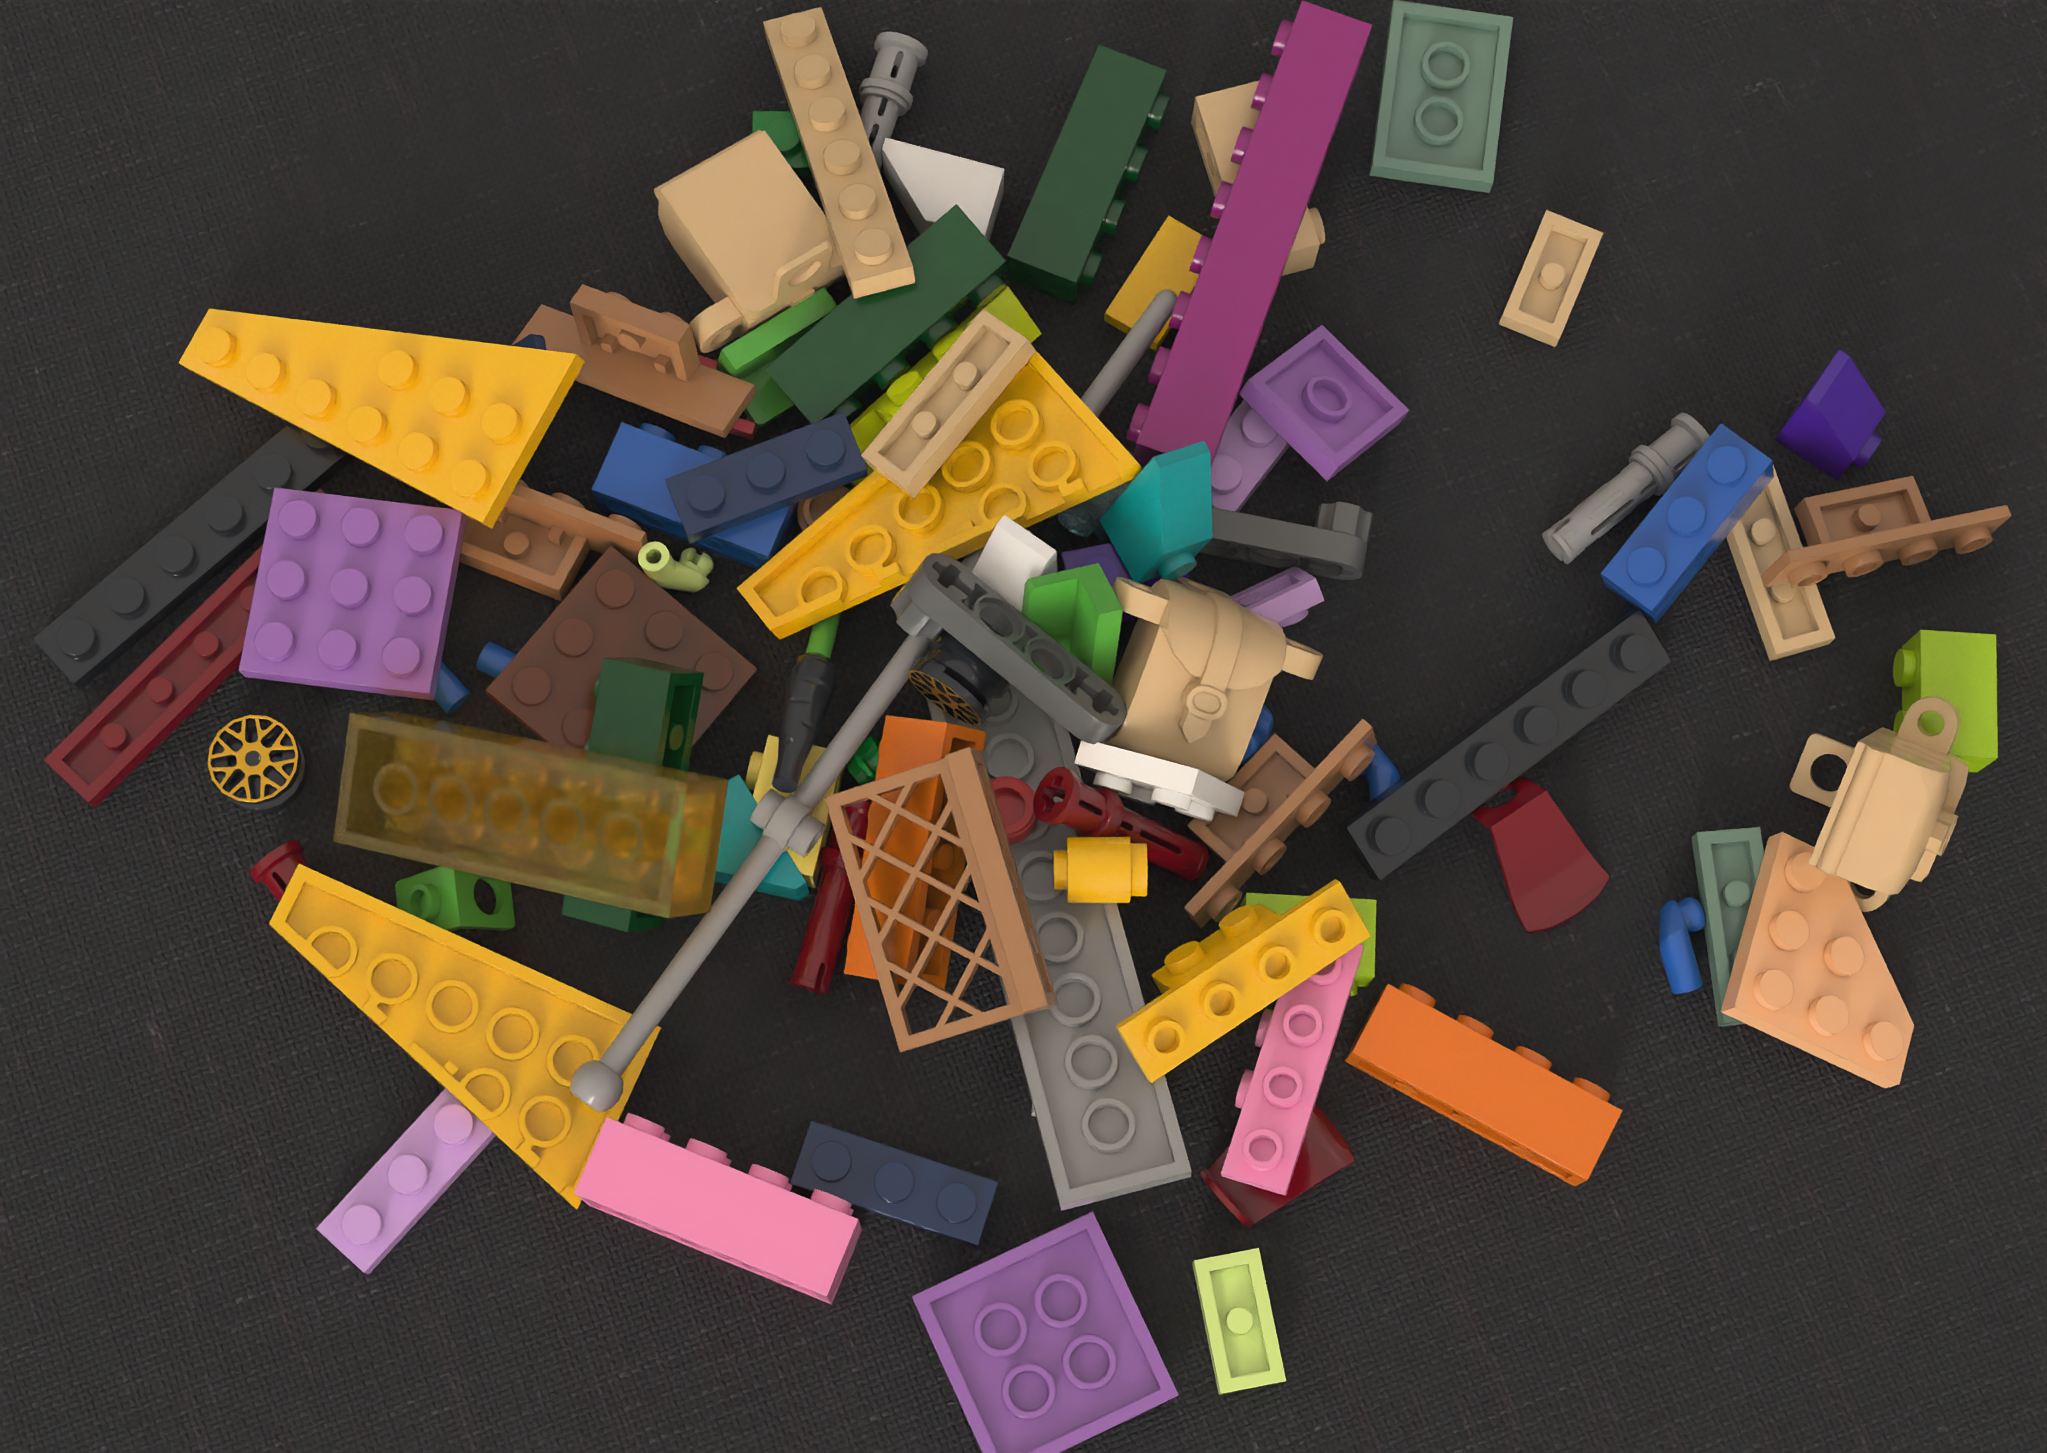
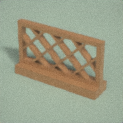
(995, 882)

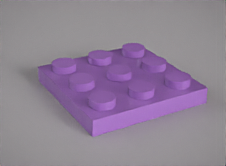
(353, 594)
(1045, 1343)

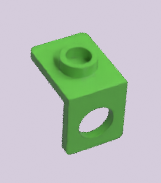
(448, 901)

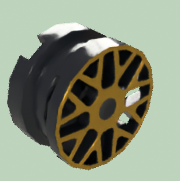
(957, 680)
(258, 764)

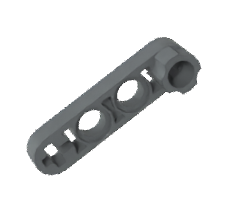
(1329, 549)
(953, 599)

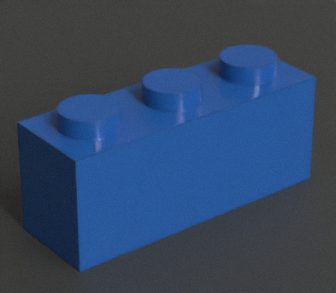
(636, 488)
(1688, 523)

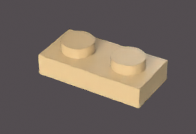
(1550, 278)

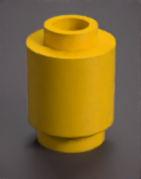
(1101, 869)

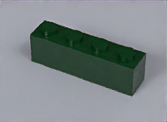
(1087, 175)
(873, 335)
(646, 716)

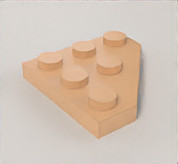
(1815, 971)

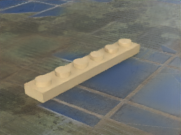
(839, 153)

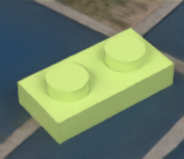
(1238, 1321)

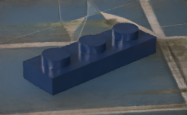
(766, 477)
(895, 1183)

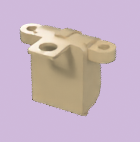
(747, 238)
(1198, 673)
(1891, 803)

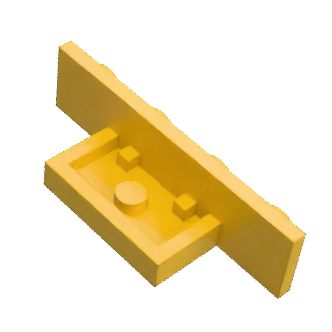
(1237, 973)

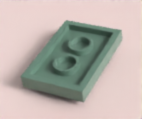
(1441, 96)

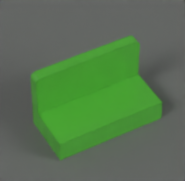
(759, 348)
(1078, 613)

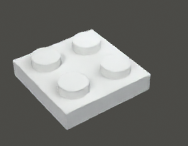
(1159, 781)

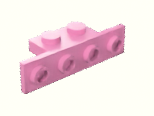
(1288, 1076)

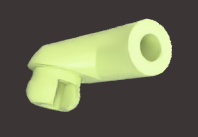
(686, 575)

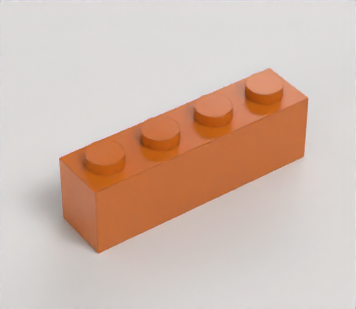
(905, 746)
(1483, 1084)

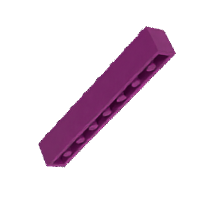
(1254, 234)

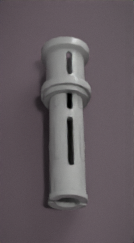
(886, 94)
(1649, 472)

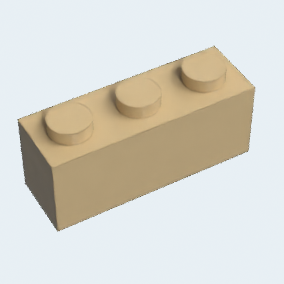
(1216, 125)

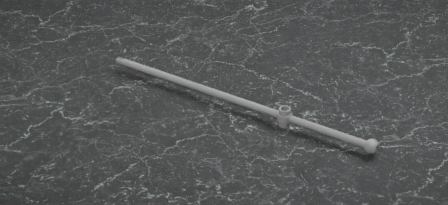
(790, 820)

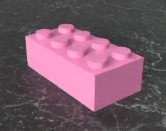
(719, 1209)

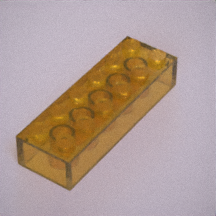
(531, 812)

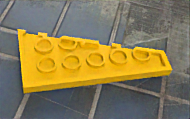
(416, 406)
(1022, 460)
(469, 1017)

